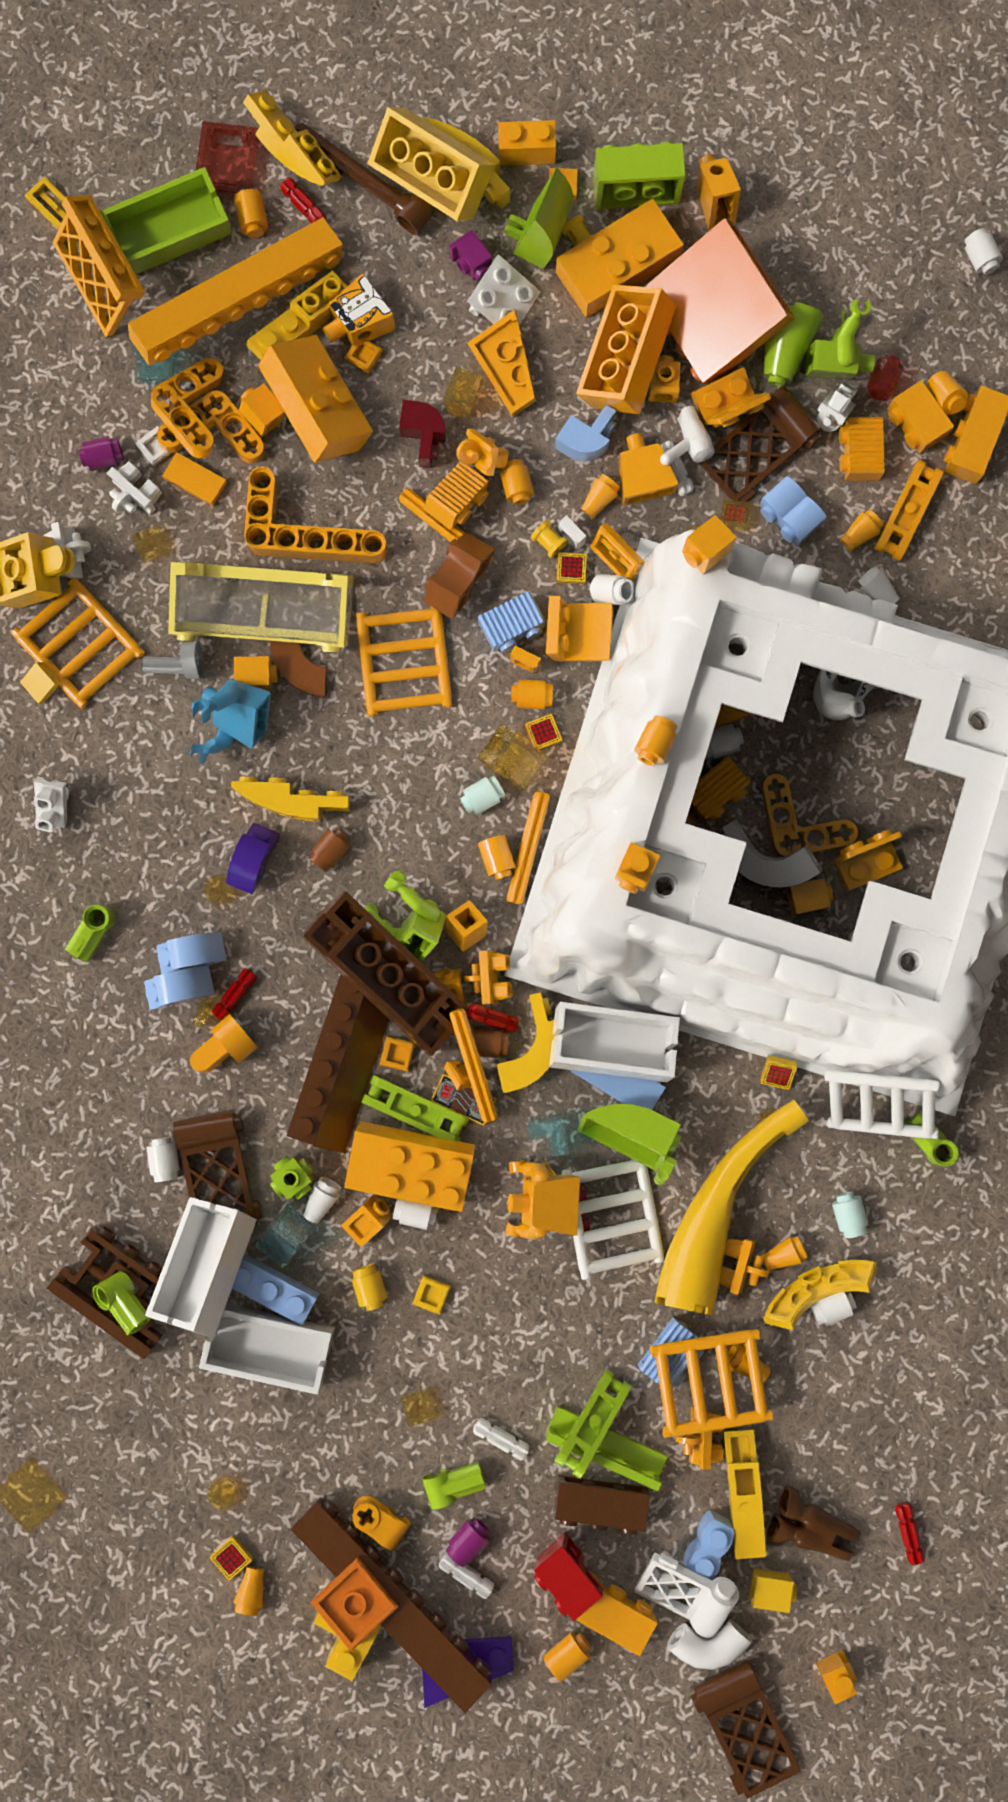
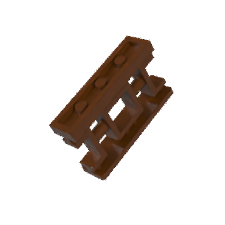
(86, 1305)

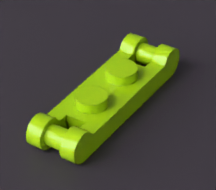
(414, 1109)
(593, 1423)

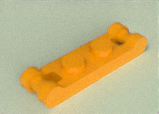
(909, 510)

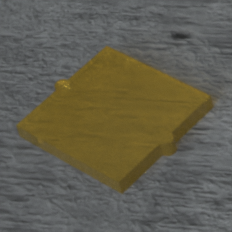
(29, 1495)

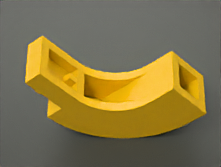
(532, 1065)

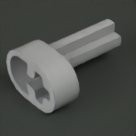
(190, 662)

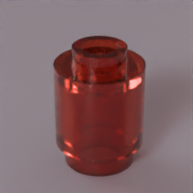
(885, 377)

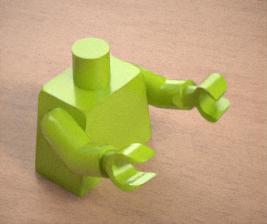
(841, 355)
(422, 926)

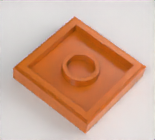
(354, 1604)

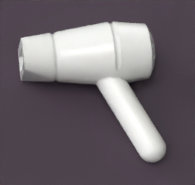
(696, 439)

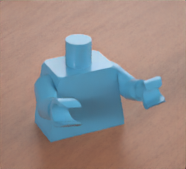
(237, 711)

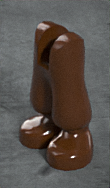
(815, 1531)

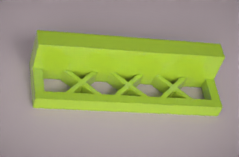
(615, 1451)

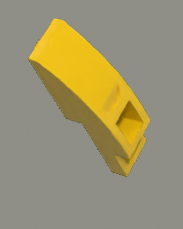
(292, 148)
(496, 189)
(303, 317)
(279, 798)
(745, 1494)

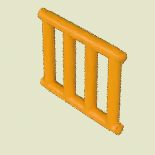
(94, 609)
(370, 677)
(732, 1417)

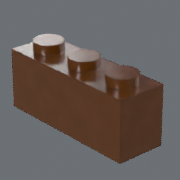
(601, 1504)

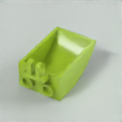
(545, 222)
(636, 1134)

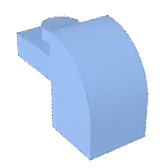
(586, 442)
(191, 952)
(179, 986)

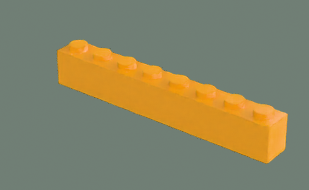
(235, 292)

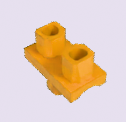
(482, 453)
(486, 977)
(743, 1252)
(700, 1445)

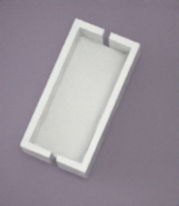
(614, 1042)
(201, 1267)
(269, 1349)

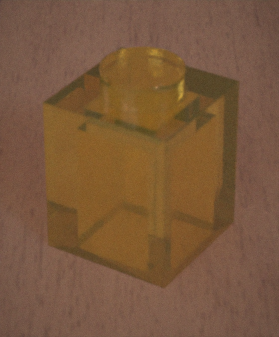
(462, 393)

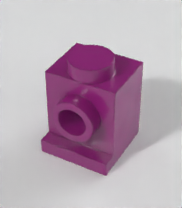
(470, 255)

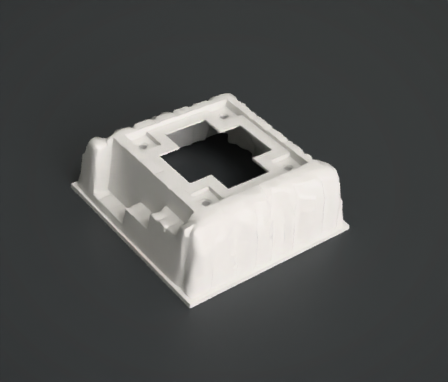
(728, 967)

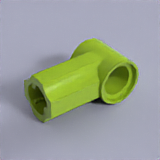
(89, 934)
(930, 1145)
(117, 1296)
(449, 1485)

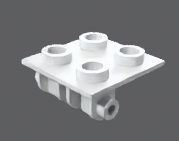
(501, 292)

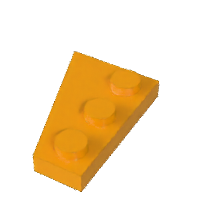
(505, 362)

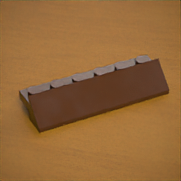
(384, 972)
(339, 1070)

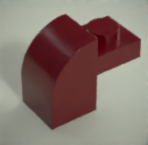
(425, 423)

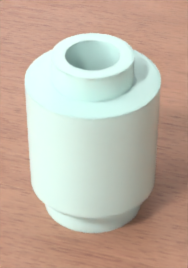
(482, 795)
(850, 1215)

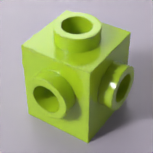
(300, 1168)

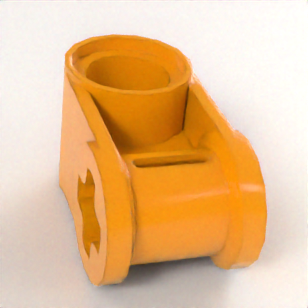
(383, 1523)

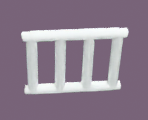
(897, 1087)
(649, 1223)

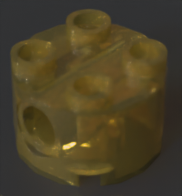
(512, 757)

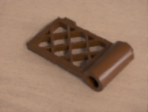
(792, 424)
(214, 1133)
(723, 1696)

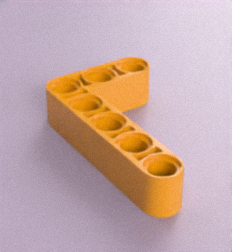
(303, 535)

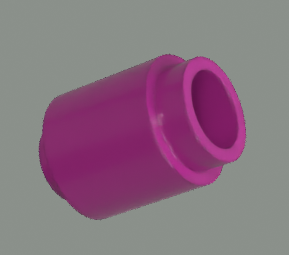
(101, 453)
(468, 1542)

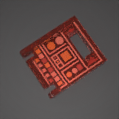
(228, 164)

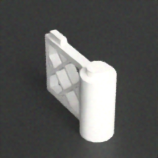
(707, 1604)

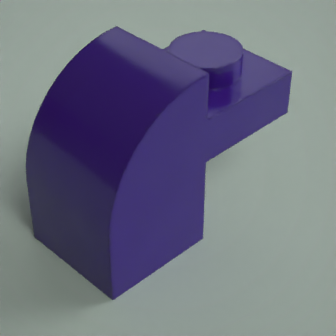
(251, 857)

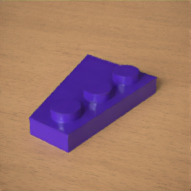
(494, 1651)

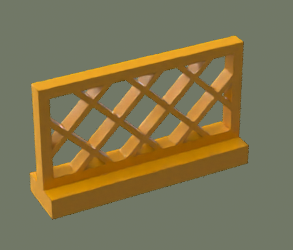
(107, 262)

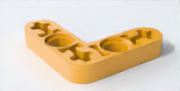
(180, 398)
(220, 419)
(791, 828)

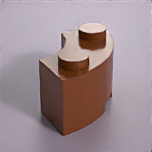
(453, 582)

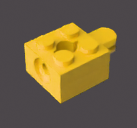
(32, 569)

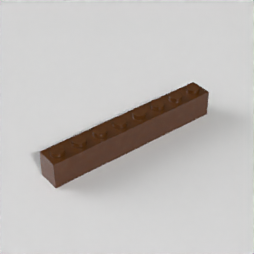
(411, 1624)

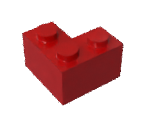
(563, 1573)

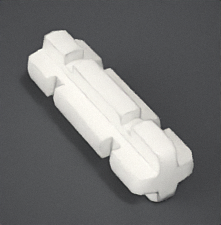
(685, 484)
(501, 1439)
(467, 1576)

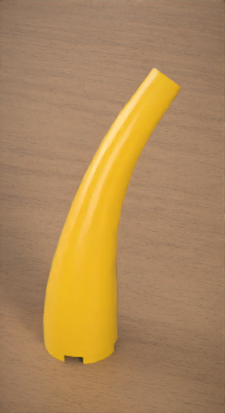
(698, 1247)

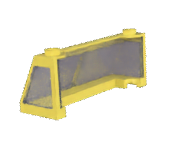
(260, 604)

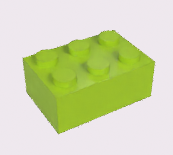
(637, 174)

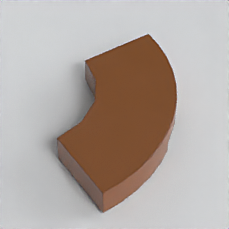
(299, 670)

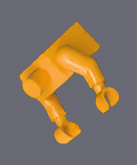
(546, 1202)

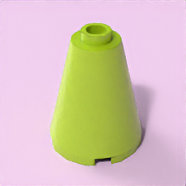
(788, 347)

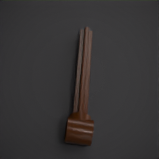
(408, 208)

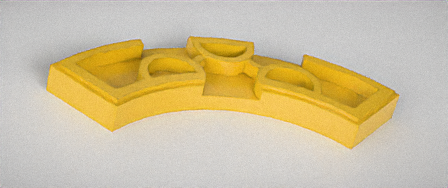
(815, 1285)

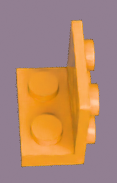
(726, 398)
(578, 631)
(868, 862)

